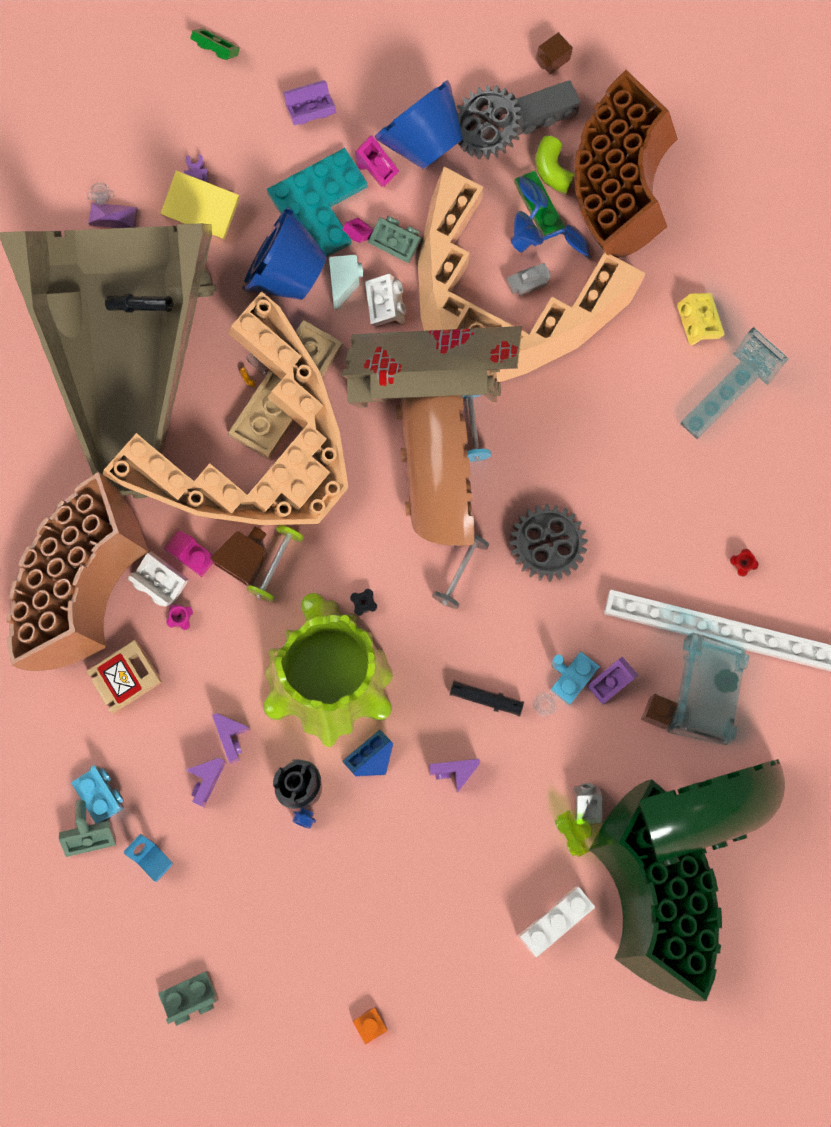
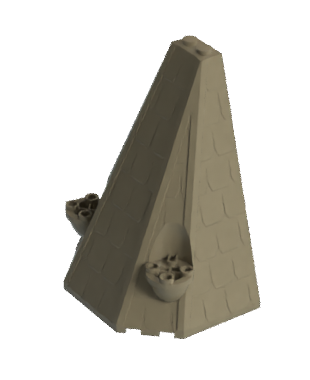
(113, 365)

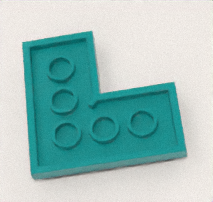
(314, 193)

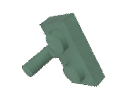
(85, 836)

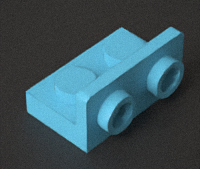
(100, 798)

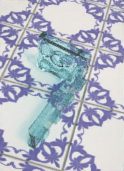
(758, 360)

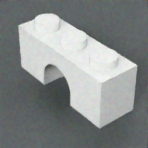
(556, 922)

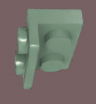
(395, 239)
(188, 997)

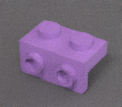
(309, 102)

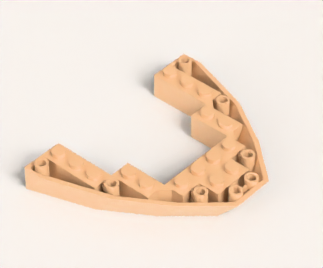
(559, 326)
(302, 480)

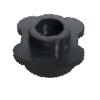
(361, 608)

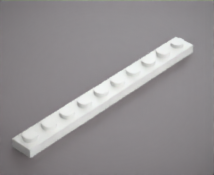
(732, 632)

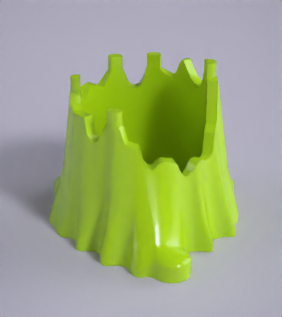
(327, 673)

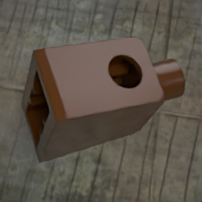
(242, 556)

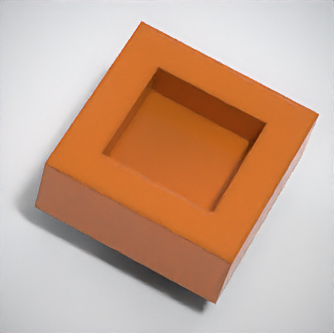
(370, 1025)

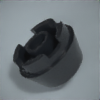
(298, 784)

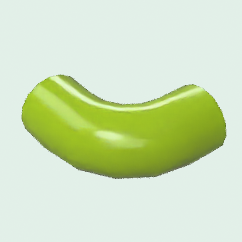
(548, 165)

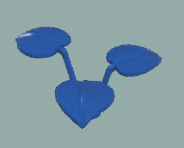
(528, 234)

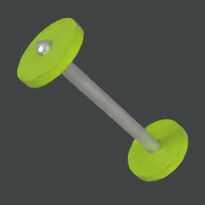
(289, 534)

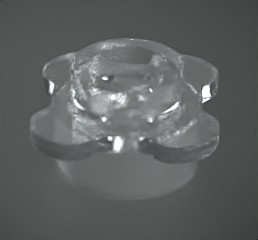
(100, 193)

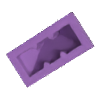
(112, 216)

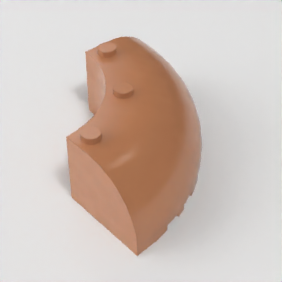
(437, 469)
(69, 577)

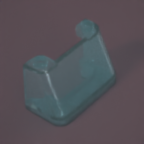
(709, 690)

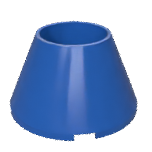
(425, 128)
(286, 260)

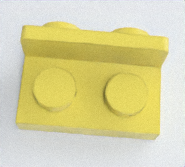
(700, 317)

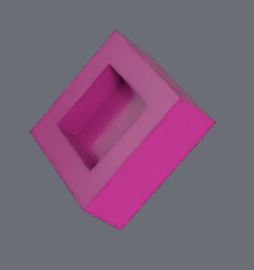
(358, 230)

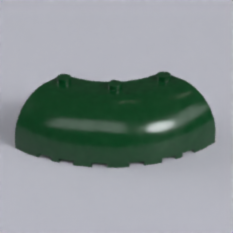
(712, 811)
(667, 909)

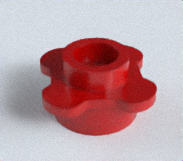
(751, 563)

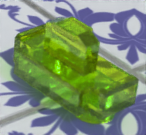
(575, 832)

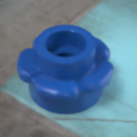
(304, 818)

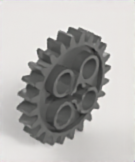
(498, 103)
(540, 522)

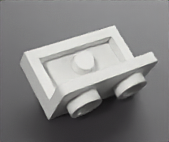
(158, 580)

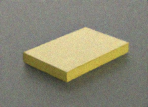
(200, 202)

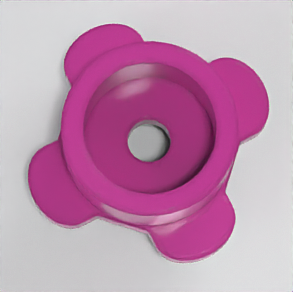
(173, 620)

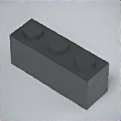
(548, 106)

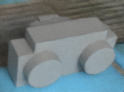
(529, 279)

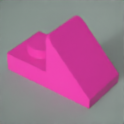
(375, 160)
(189, 553)

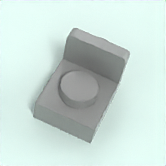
(588, 802)

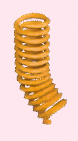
(250, 382)

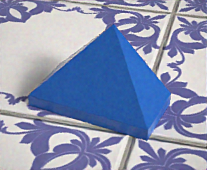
(370, 757)

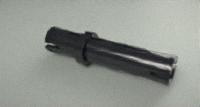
(138, 303)
(487, 698)

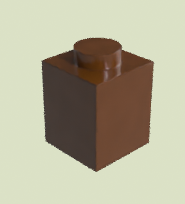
(554, 53)
(659, 711)

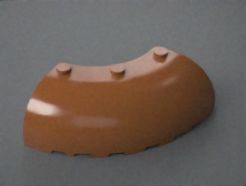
(619, 165)

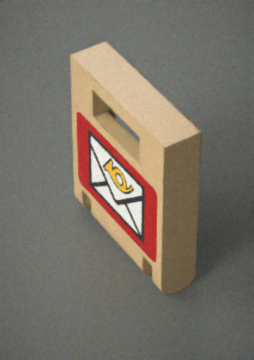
(119, 679)

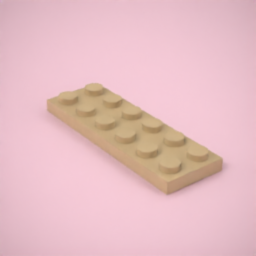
(262, 421)

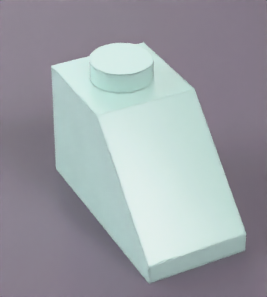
(344, 277)

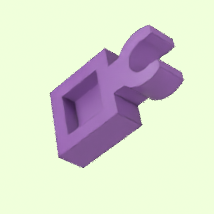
(196, 169)

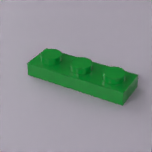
(546, 218)

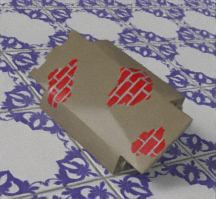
(429, 363)

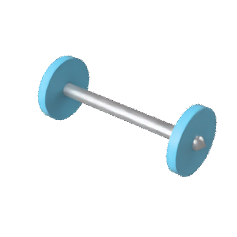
(475, 454)

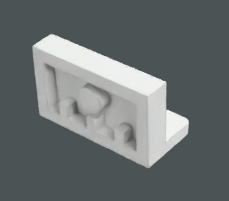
(385, 300)

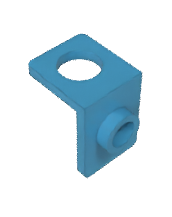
(150, 858)

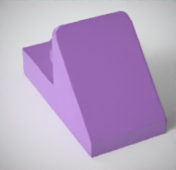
(612, 680)
(227, 729)
(461, 769)
(209, 773)

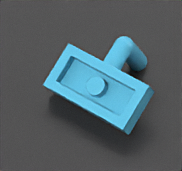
(573, 677)

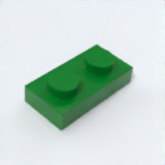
(209, 40)

